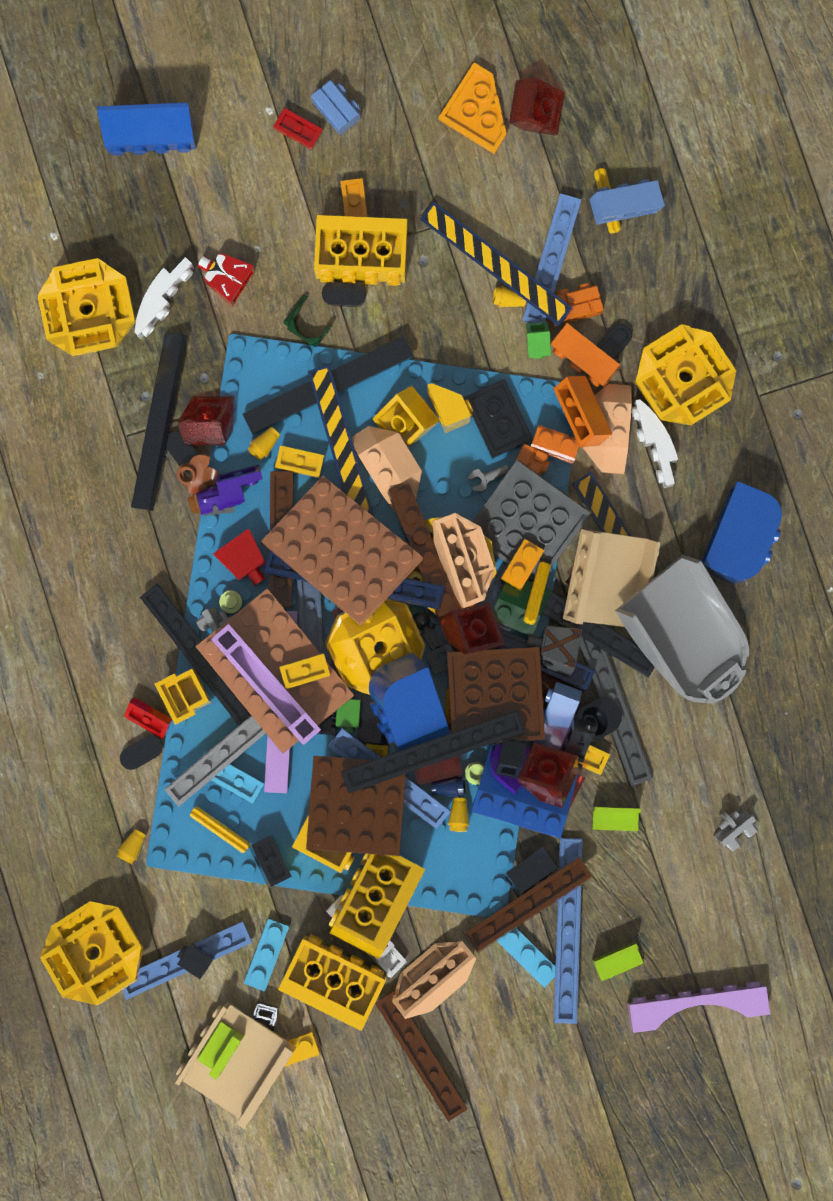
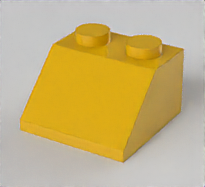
(449, 407)
(407, 415)

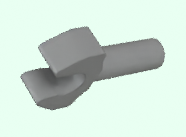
(486, 477)

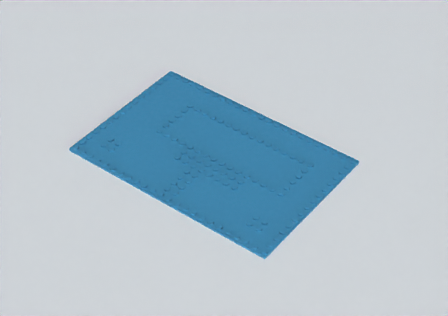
(461, 868)

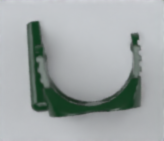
(291, 323)

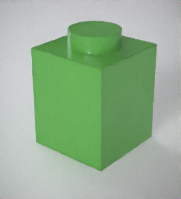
(538, 340)
(349, 715)

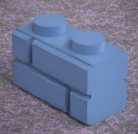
(336, 107)

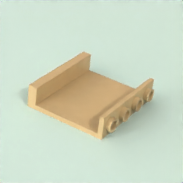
(607, 574)
(249, 1070)

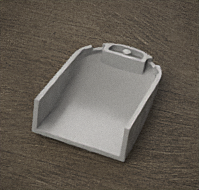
(688, 632)

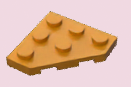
(476, 110)

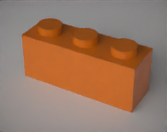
(585, 356)
(582, 411)

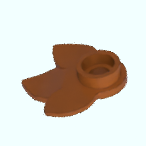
(202, 474)

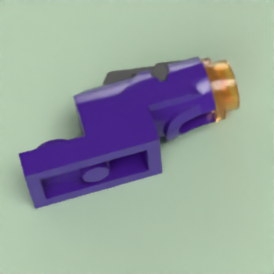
(227, 494)

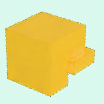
(183, 695)

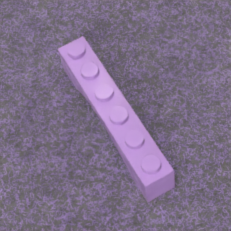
(265, 684)
(650, 1014)

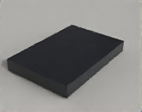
(498, 419)

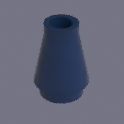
(449, 787)

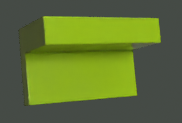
(615, 818)
(617, 961)
(220, 1049)

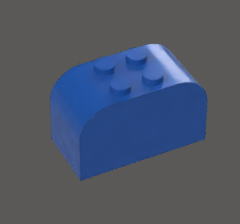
(743, 534)
(406, 703)

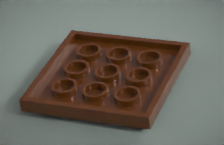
(496, 684)
(357, 821)

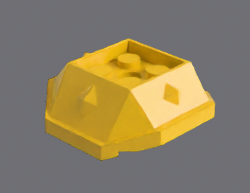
(77, 286)
(689, 352)
(353, 645)
(70, 948)

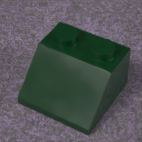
(512, 606)

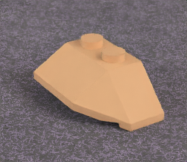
(616, 406)
(387, 460)
(464, 557)
(433, 978)

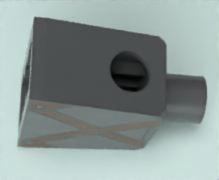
(557, 648)

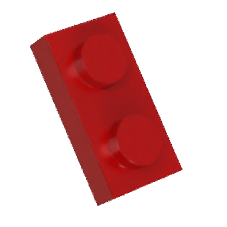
(298, 128)
(148, 717)

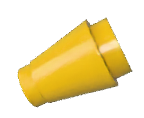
(507, 298)
(262, 445)
(459, 816)
(131, 847)

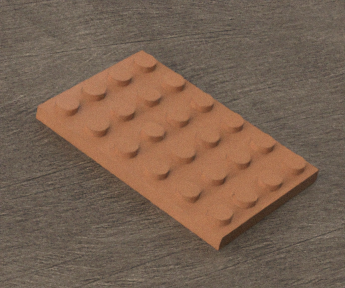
(342, 550)
(277, 643)

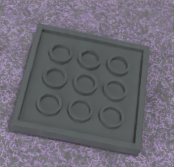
(531, 510)

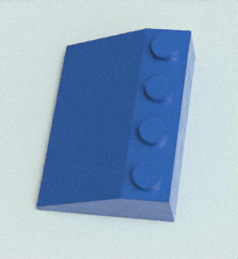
(147, 128)
(520, 808)

